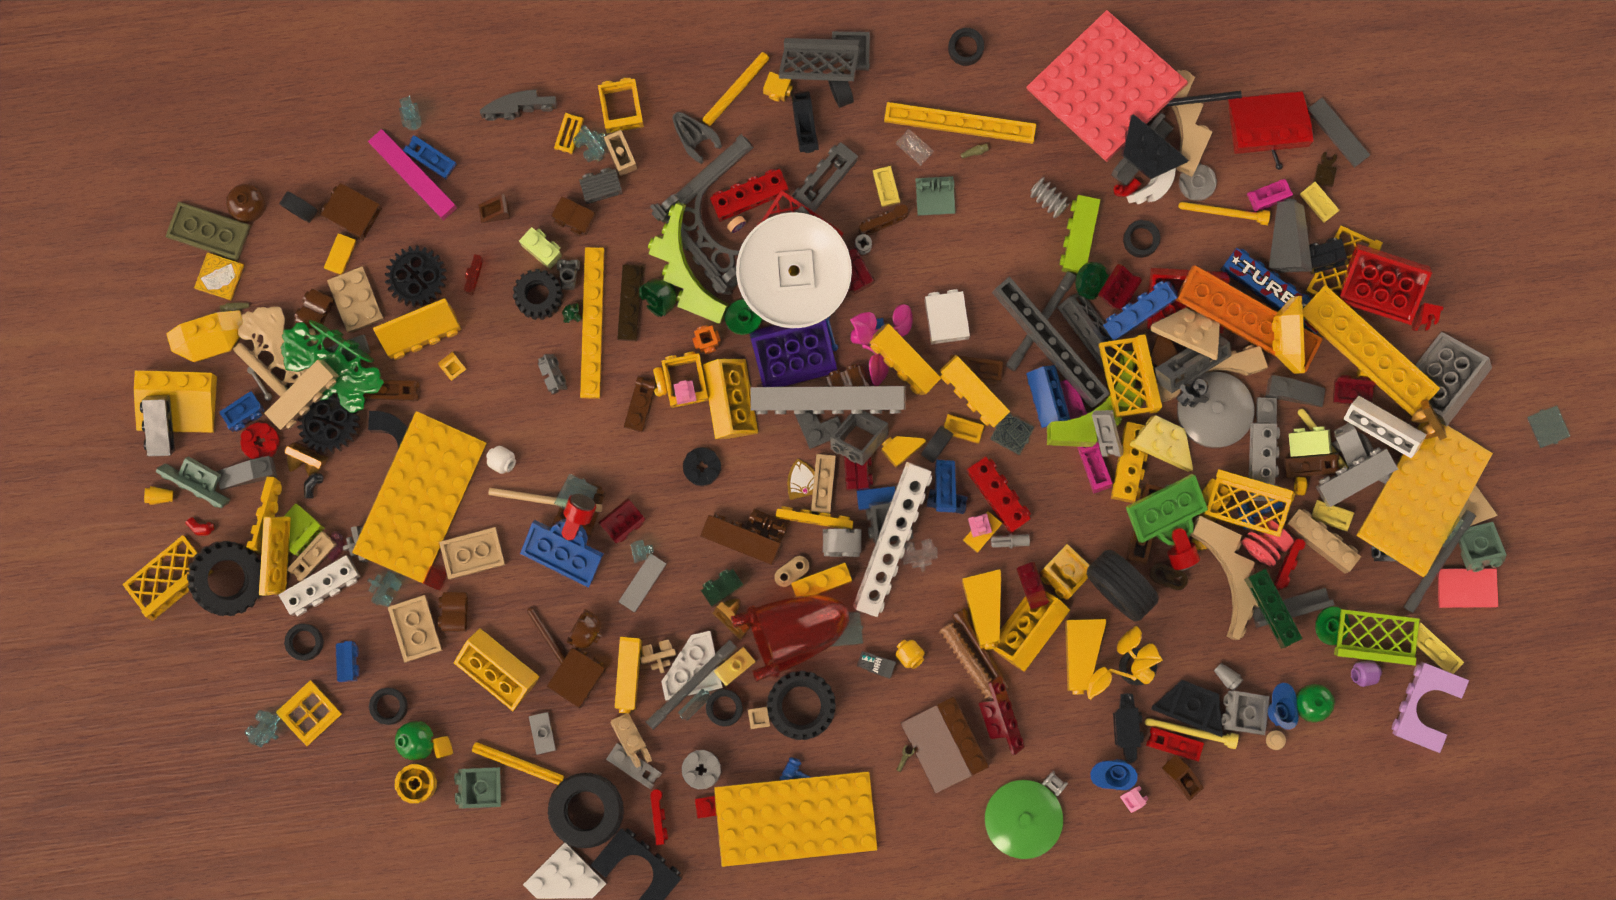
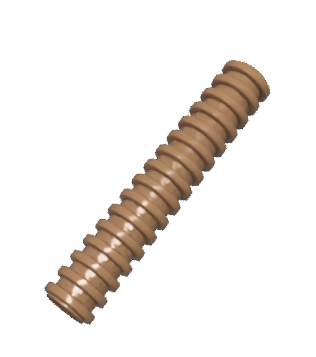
(967, 658)

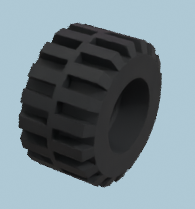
(533, 279)

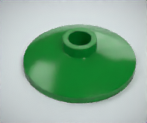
(735, 315)
(1330, 634)

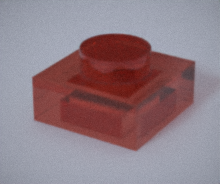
(435, 578)

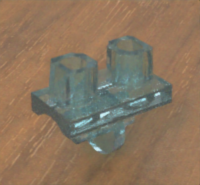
(410, 114)
(593, 141)
(388, 581)
(264, 730)

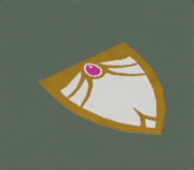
(800, 480)

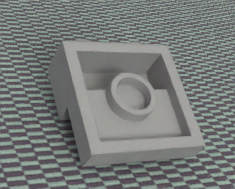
(1245, 712)

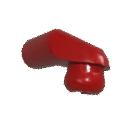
(1125, 190)
(200, 529)

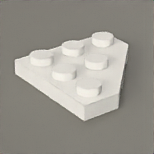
(690, 660)
(565, 877)

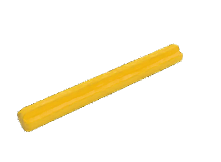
(735, 89)
(517, 763)

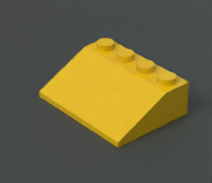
(418, 329)
(190, 398)

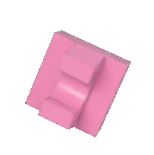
(684, 392)
(979, 525)
(1133, 799)

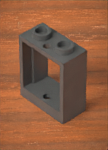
(866, 422)

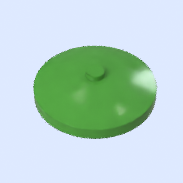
(1023, 819)

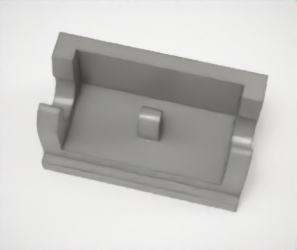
(1349, 443)

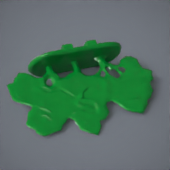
(350, 384)

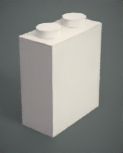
(946, 317)

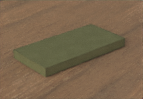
(208, 231)

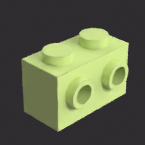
(540, 248)
(1310, 442)

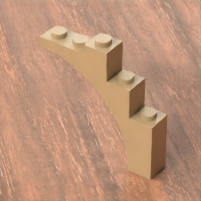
(1192, 136)
(1223, 544)

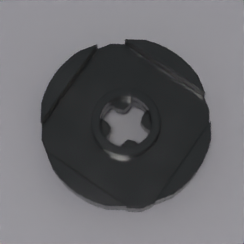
(710, 473)

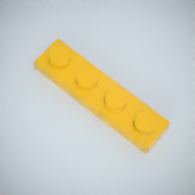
(822, 519)

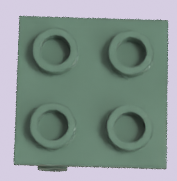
(935, 196)

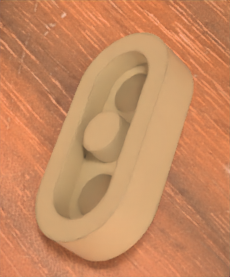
(791, 571)

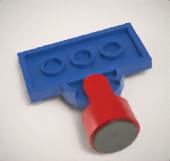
(565, 544)

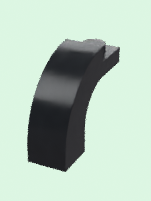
(804, 122)
(387, 423)

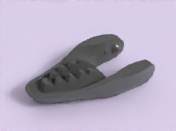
(692, 133)

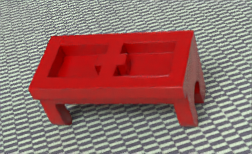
(1425, 315)

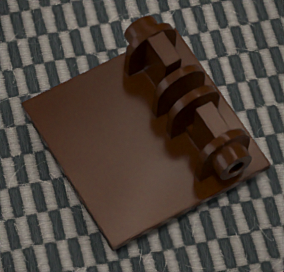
(767, 524)

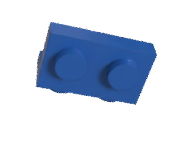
(242, 411)
(346, 661)

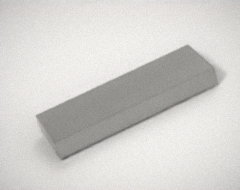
(642, 583)

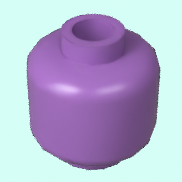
(1366, 673)

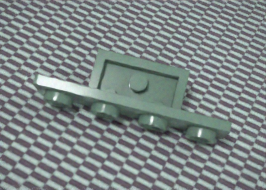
(197, 479)

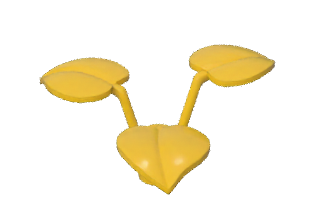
(1140, 668)

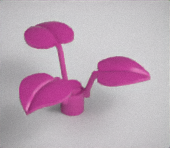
(863, 333)

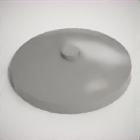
(1223, 417)

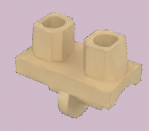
(649, 656)

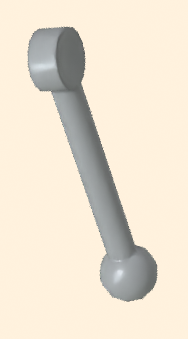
(268, 396)

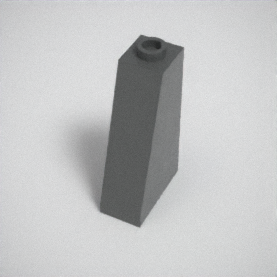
(1290, 239)

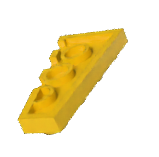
(268, 509)

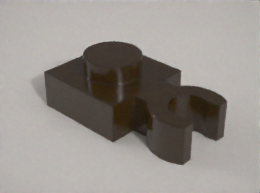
(1325, 173)

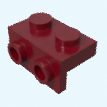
(1119, 287)
(1348, 389)
(622, 521)

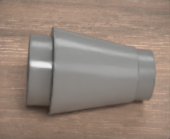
(1228, 676)

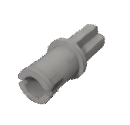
(1010, 540)

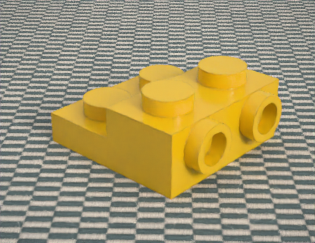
(1065, 572)

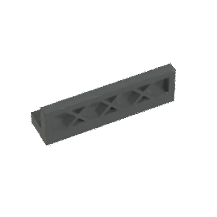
(1125, 170)
(1086, 328)
(1299, 605)

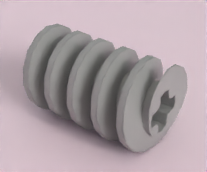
(1049, 198)

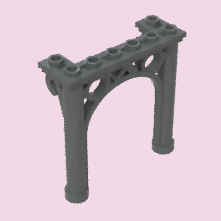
(698, 187)

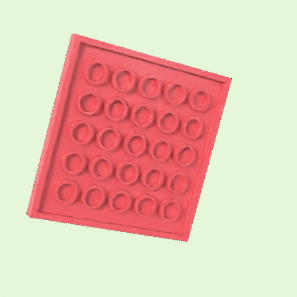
(1104, 82)

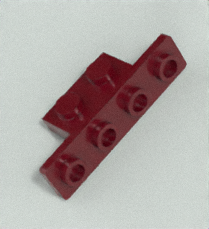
(1000, 717)

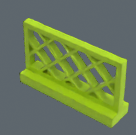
(1371, 653)

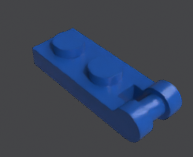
(430, 157)

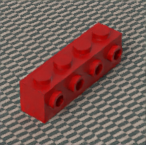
(748, 195)
(998, 495)

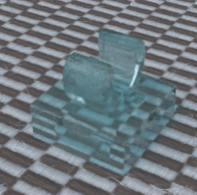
(640, 551)

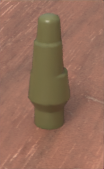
(976, 150)
(233, 306)

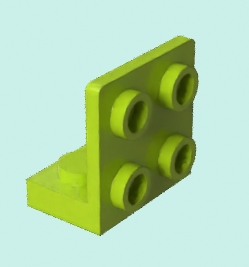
(302, 529)

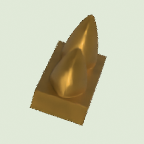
(1434, 427)
(299, 454)
(725, 611)

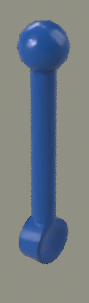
(834, 345)

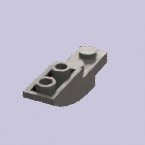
(510, 105)

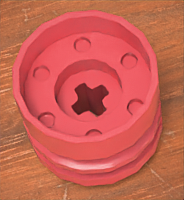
(1264, 545)

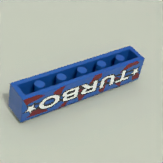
(1262, 282)

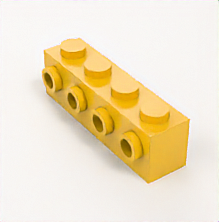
(904, 360)
(974, 391)
(1129, 467)

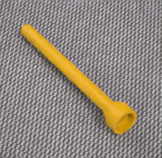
(1261, 217)

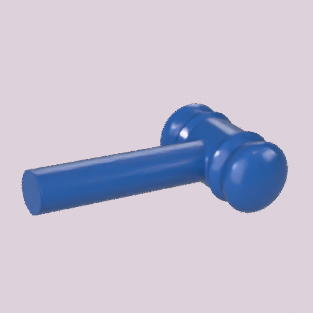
(1246, 509)
(791, 770)

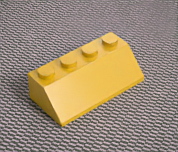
(730, 398)
(1029, 631)
(496, 669)

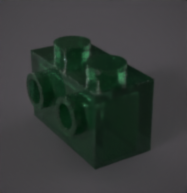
(722, 588)

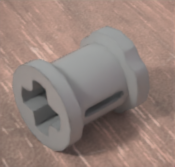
(863, 237)
(1058, 785)

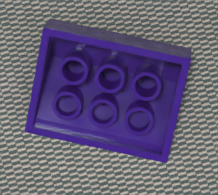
(792, 354)

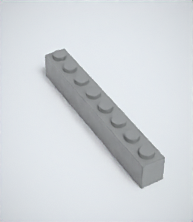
(828, 398)

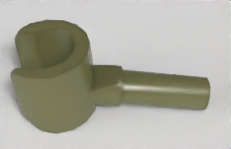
(904, 758)

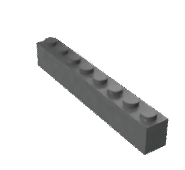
(1050, 342)

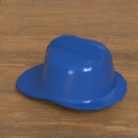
(1283, 707)
(1114, 775)

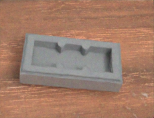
(542, 733)

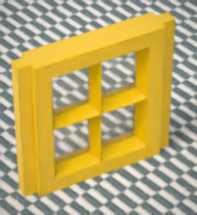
(309, 713)

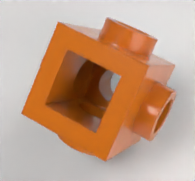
(706, 332)

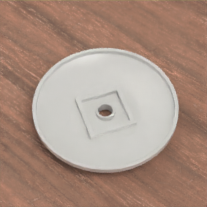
(786, 242)

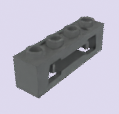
(845, 156)
(1190, 364)

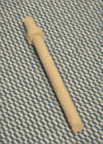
(528, 497)

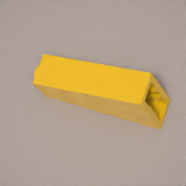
(984, 605)
(1082, 650)
(628, 674)

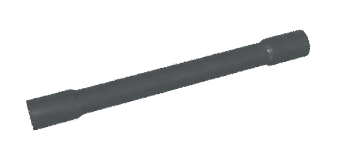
(1063, 287)
(1417, 596)
(721, 655)

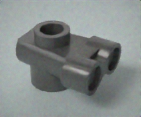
(568, 270)

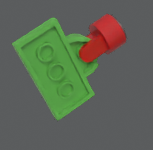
(1169, 517)

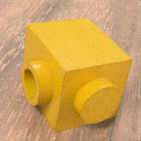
(777, 88)

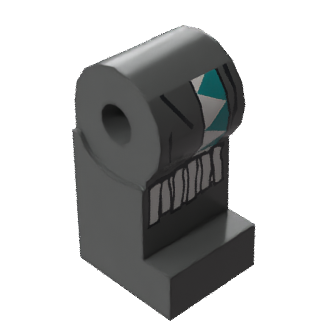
(876, 665)

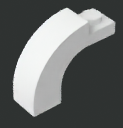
(1154, 190)

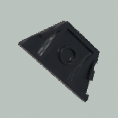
(1149, 150)
(1192, 706)

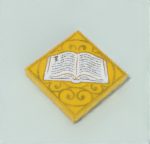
(219, 276)

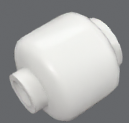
(501, 459)

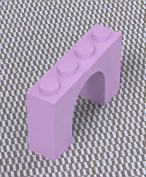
(1408, 724)

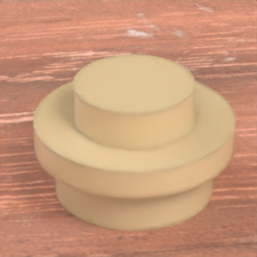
(1275, 740)

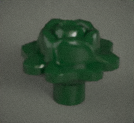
(570, 313)

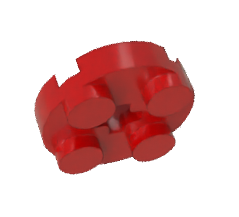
(264, 431)

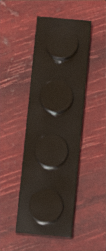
(629, 303)

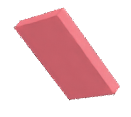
(1467, 588)

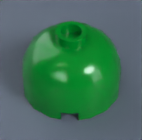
(1314, 703)
(414, 740)

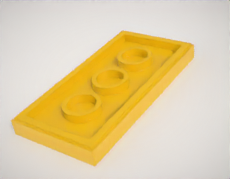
(274, 555)

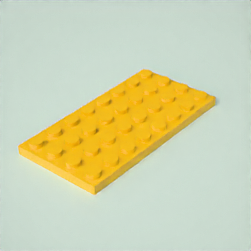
(419, 497)
(1424, 499)
(795, 819)

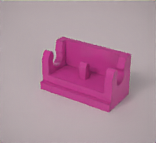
(1269, 195)

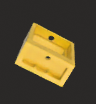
(622, 123)
(689, 357)

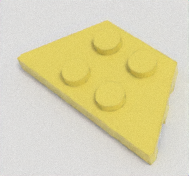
(1164, 442)

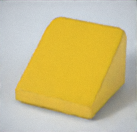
(451, 366)
(442, 747)

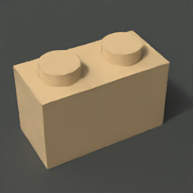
(620, 153)

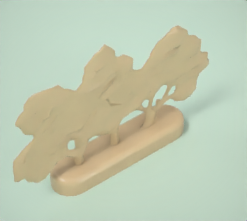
(270, 324)

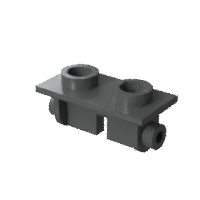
(549, 365)

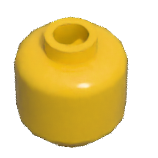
(910, 654)

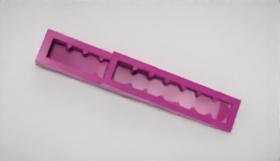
(412, 175)
(1090, 456)

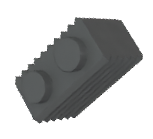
(600, 186)

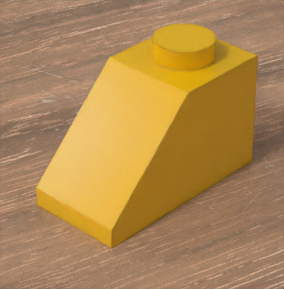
(901, 448)

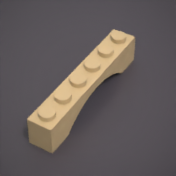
(1245, 363)

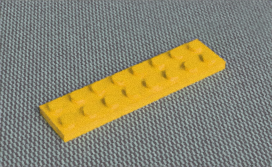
(1368, 350)

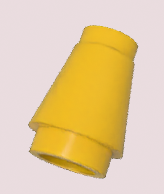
(157, 495)

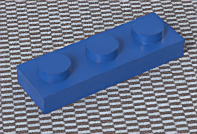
(945, 486)

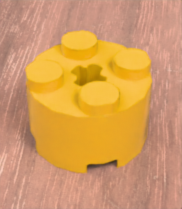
(411, 773)

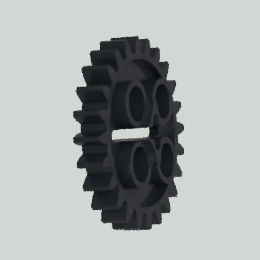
(428, 265)
(321, 438)

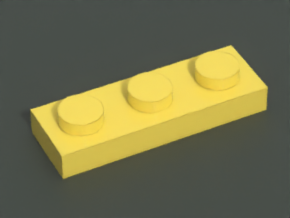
(1437, 650)

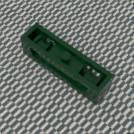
(1273, 609)

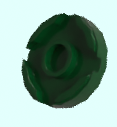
(1091, 280)

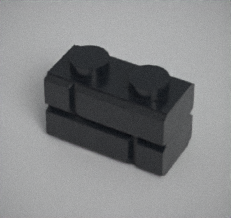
(1327, 255)

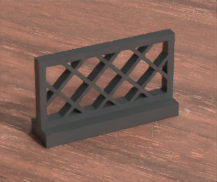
(819, 50)

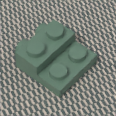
(1482, 547)
(478, 787)

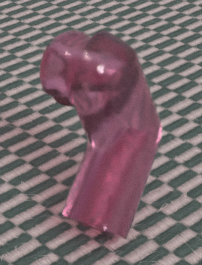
(338, 539)

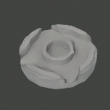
(1196, 187)

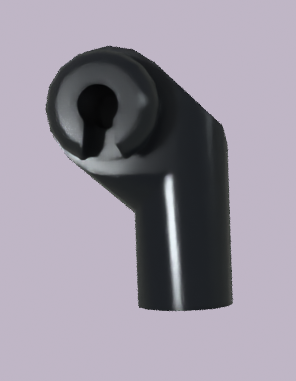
(309, 484)

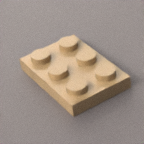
(355, 300)
(472, 553)
(415, 628)

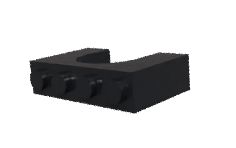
(624, 845)

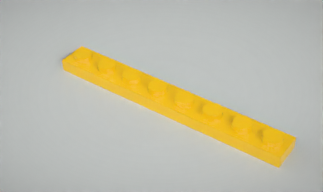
(960, 123)
(592, 323)

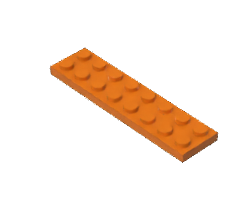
(1236, 311)

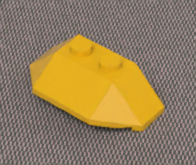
(1289, 335)
(206, 336)

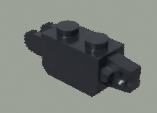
(1127, 728)

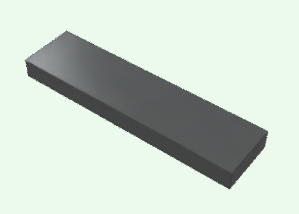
(1338, 132)

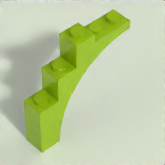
(670, 249)
(1081, 430)

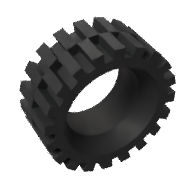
(794, 680)

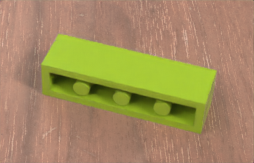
(1080, 234)

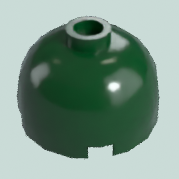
(659, 295)

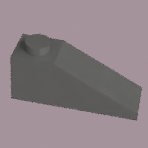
(1294, 391)
(247, 472)

